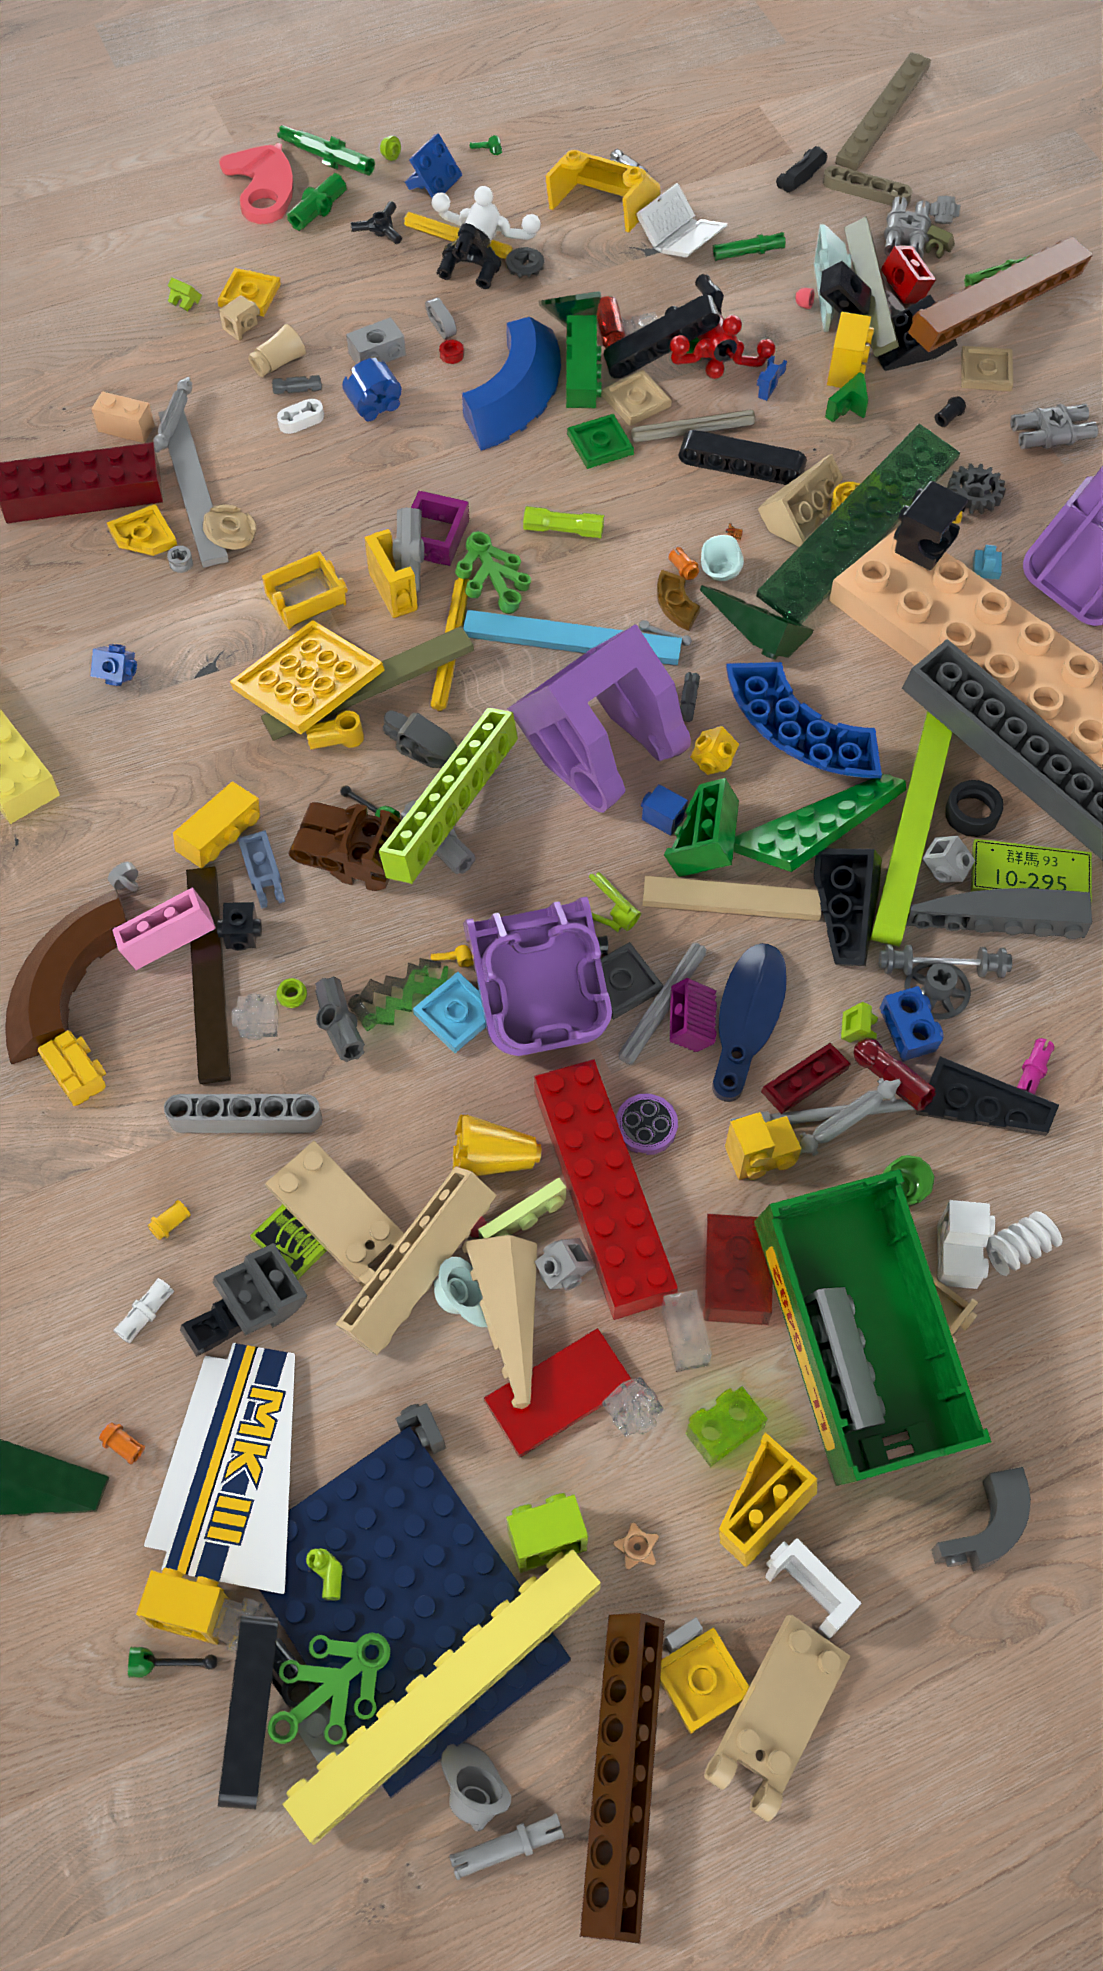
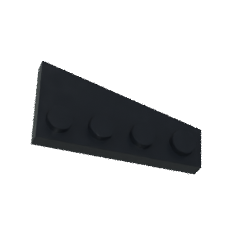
(985, 1101)

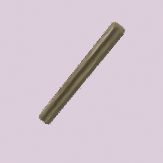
(704, 424)

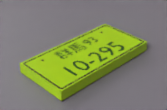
(1029, 866)

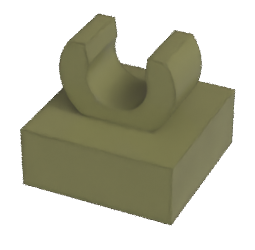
(940, 239)

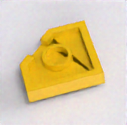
(143, 531)

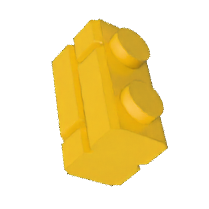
(72, 1067)

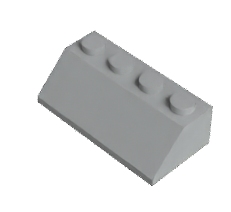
(844, 1358)

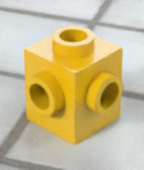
(714, 750)

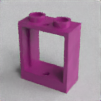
(444, 510)

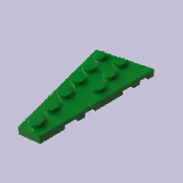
(809, 830)

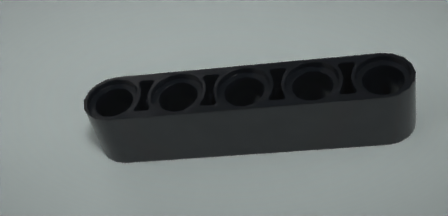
(654, 339)
(741, 457)
(248, 1712)

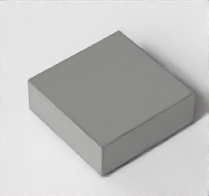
(683, 1635)

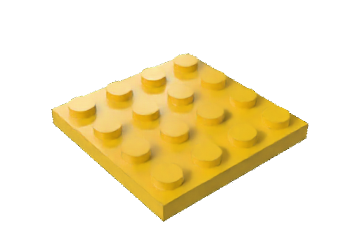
(307, 676)

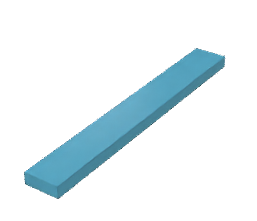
(557, 634)

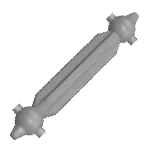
(172, 414)
(848, 1116)

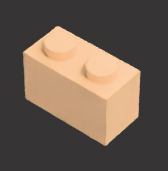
(123, 417)

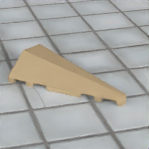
(507, 1283)

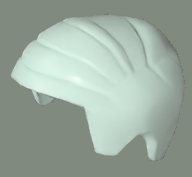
(722, 558)

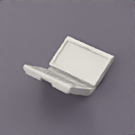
(671, 224)

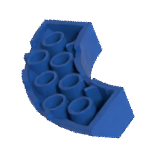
(519, 388)
(798, 729)

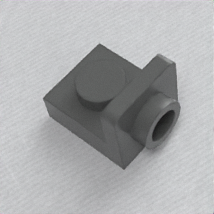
(427, 1431)

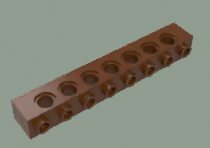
(623, 1779)

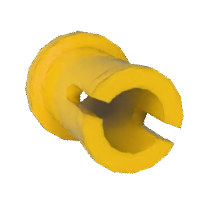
(168, 1220)

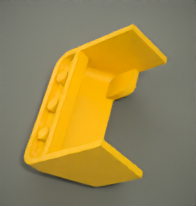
(606, 175)

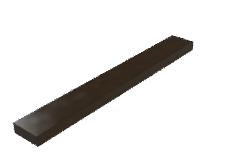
(209, 986)

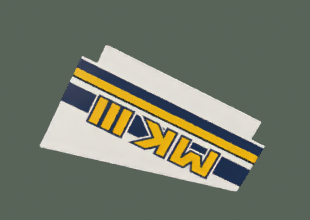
(231, 1473)

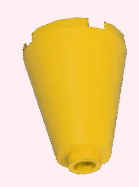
(492, 1148)

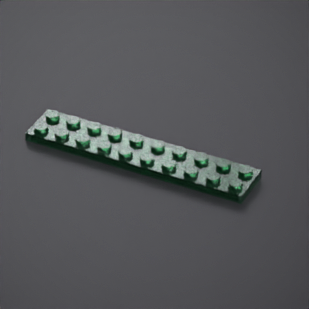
(856, 524)

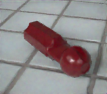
(913, 1088)

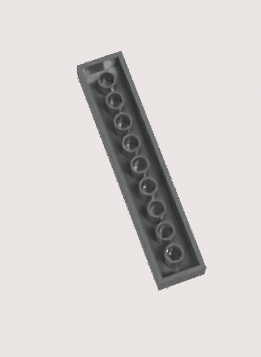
(1012, 740)

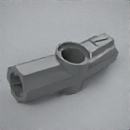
(338, 1020)

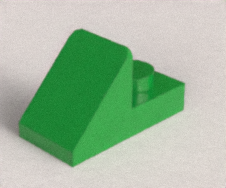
(851, 397)

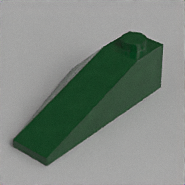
(45, 1484)

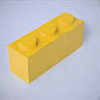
(216, 824)

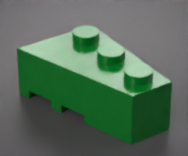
(582, 363)
(708, 831)

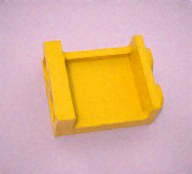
(397, 587)

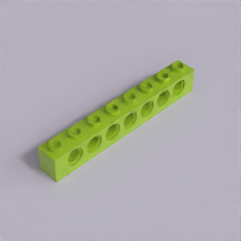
(448, 796)

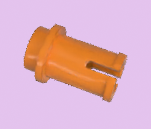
(687, 567)
(121, 1442)

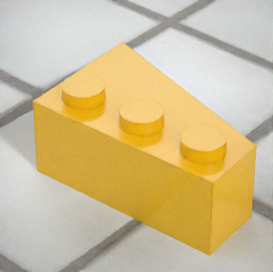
(766, 1501)

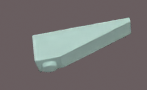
(829, 251)

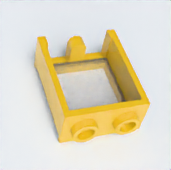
(304, 589)

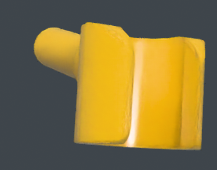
(461, 953)

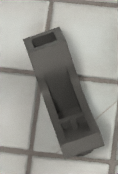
(1009, 1513)

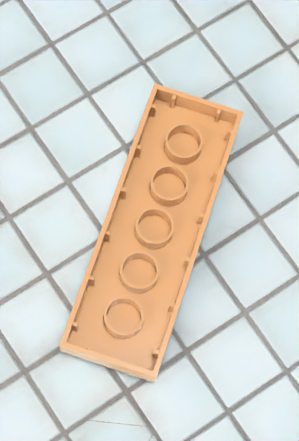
(923, 607)

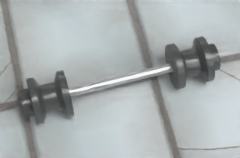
(999, 962)

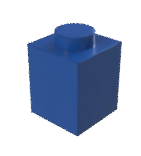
(664, 809)

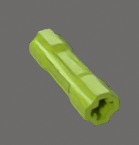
(583, 524)

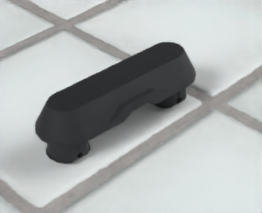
(802, 170)

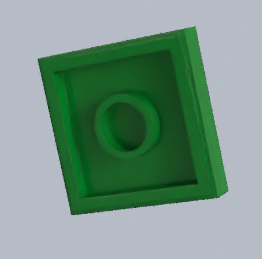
(600, 441)

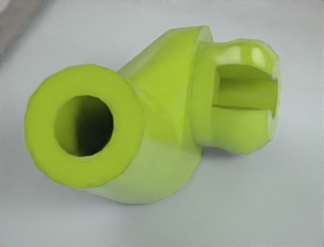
(329, 1570)

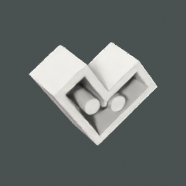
(960, 1243)

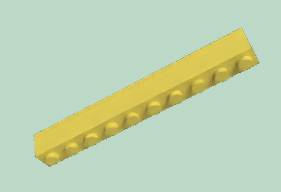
(440, 1697)

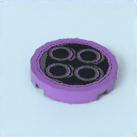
(647, 1123)

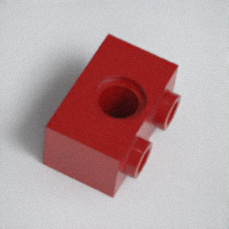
(907, 274)

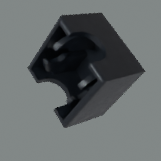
(928, 524)

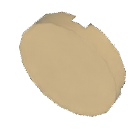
(229, 527)

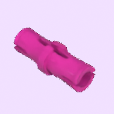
(1035, 1067)

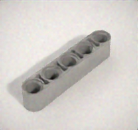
(232, 1104)

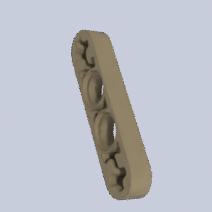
(841, 180)

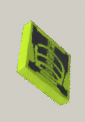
(291, 1239)

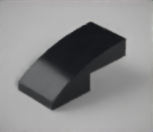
(210, 1328)

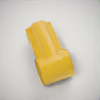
(343, 730)

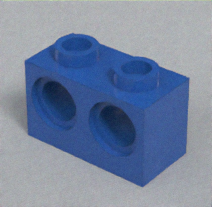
(904, 1024)

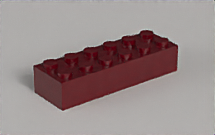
(80, 482)

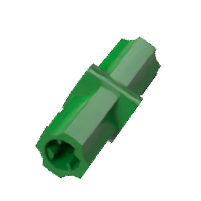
(317, 201)

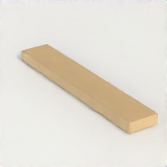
(731, 898)

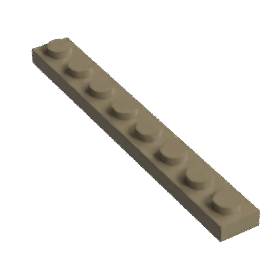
(882, 111)

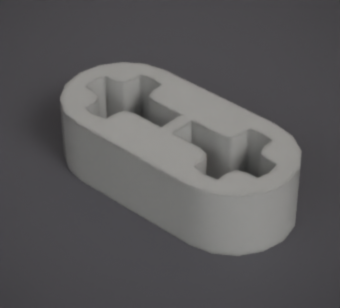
(440, 318)

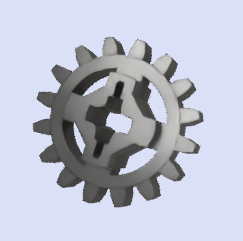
(977, 487)

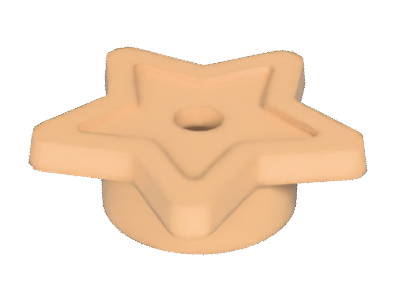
(633, 1556)

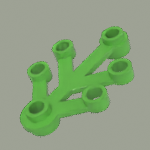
(480, 546)
(335, 1683)

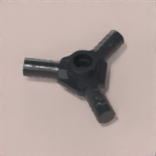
(380, 224)

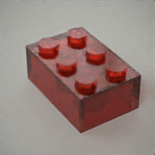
(735, 1272)

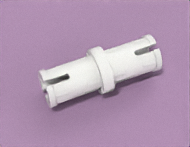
(143, 1310)

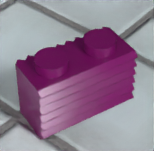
(692, 1015)

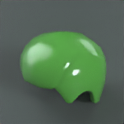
(917, 1177)

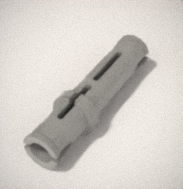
(507, 1846)

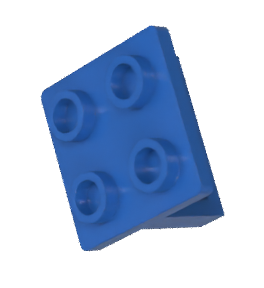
(433, 167)

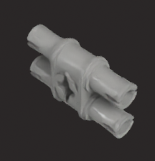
(907, 227)
(1053, 426)

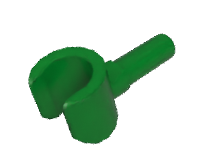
(492, 144)

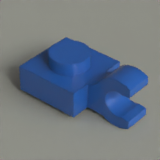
(768, 380)

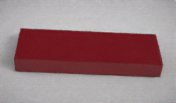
(805, 1078)

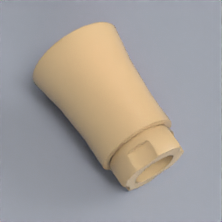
(277, 351)

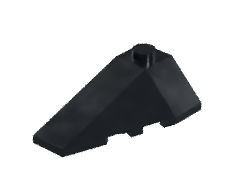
(848, 896)

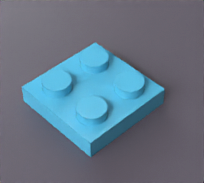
(453, 1012)

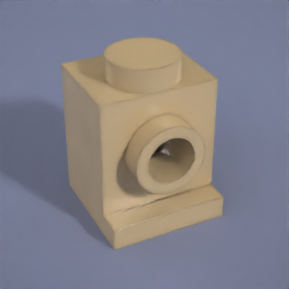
(239, 316)

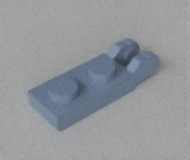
(261, 866)

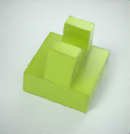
(183, 291)
(858, 1022)

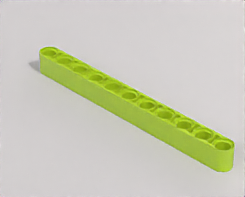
(912, 833)

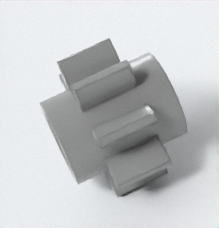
(944, 209)

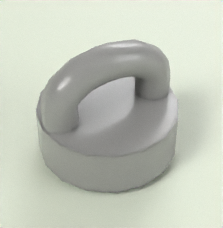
(124, 876)

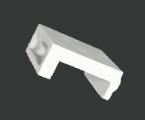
(817, 1582)

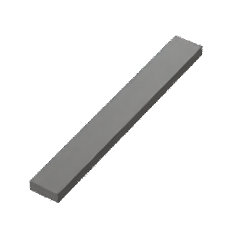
(193, 490)

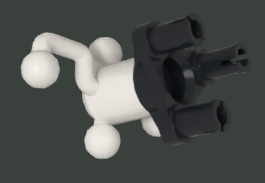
(475, 234)

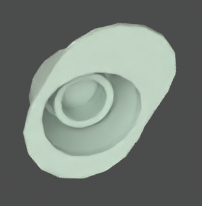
(458, 1292)

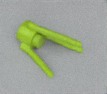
(623, 913)

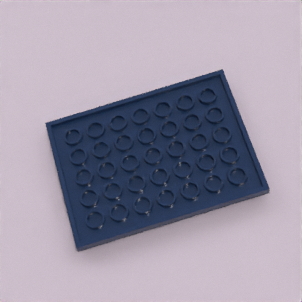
(410, 1573)

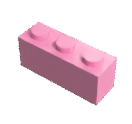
(163, 929)

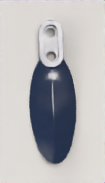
(748, 1014)

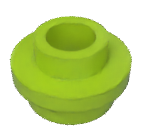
(390, 147)
(288, 986)

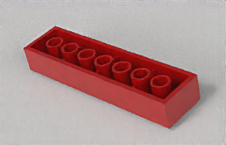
(604, 1189)

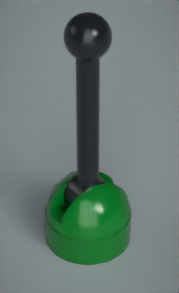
(346, 791)
(142, 1661)

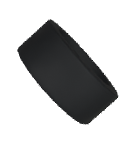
(978, 790)

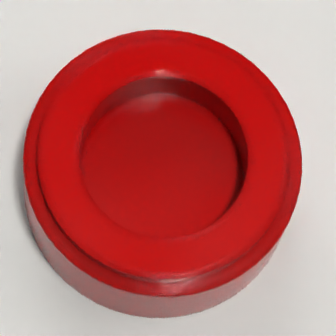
(451, 351)

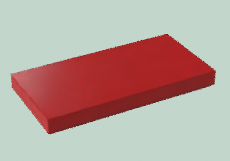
(561, 1392)

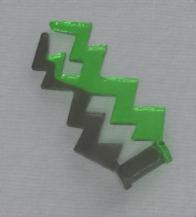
(409, 987)

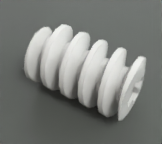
(1021, 1241)

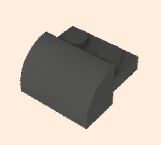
(260, 1290)

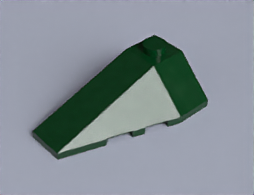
(571, 305)
(766, 631)

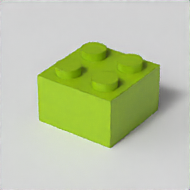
(546, 1530)

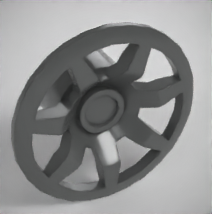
(940, 985)

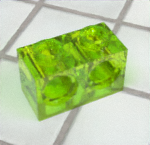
(731, 1431)

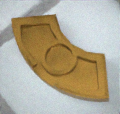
(674, 600)

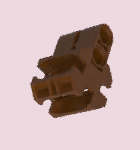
(338, 837)

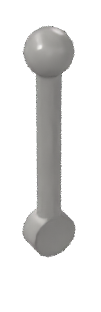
(644, 626)

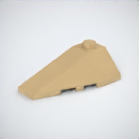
(801, 504)

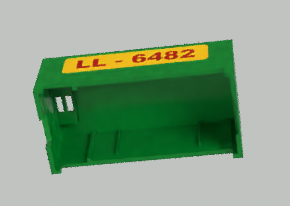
(869, 1244)

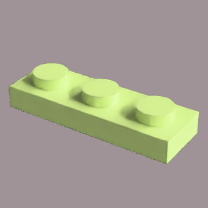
(526, 1212)

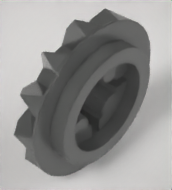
(516, 259)

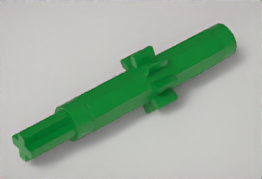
(332, 151)

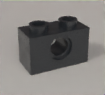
(845, 290)

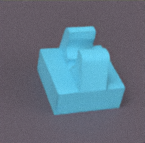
(988, 562)

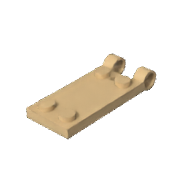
(334, 1210)
(779, 1713)

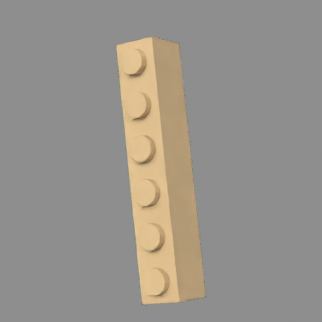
(416, 1260)

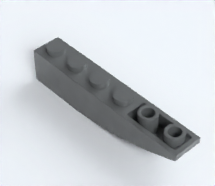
(1008, 911)

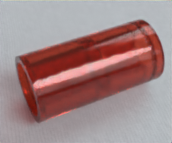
(610, 321)

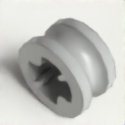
(180, 565)

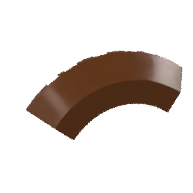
(53, 971)

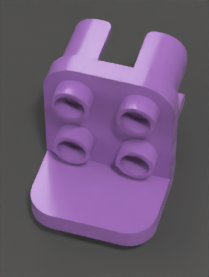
(1069, 554)
(540, 978)

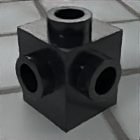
(239, 926)

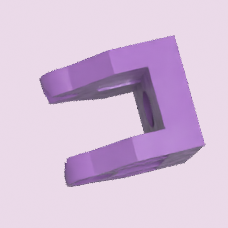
(634, 694)

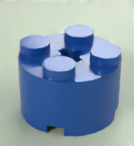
(372, 388)

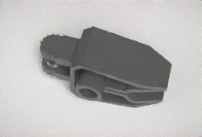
(419, 738)

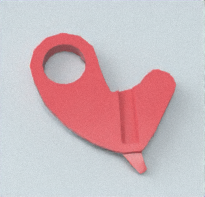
(270, 180)

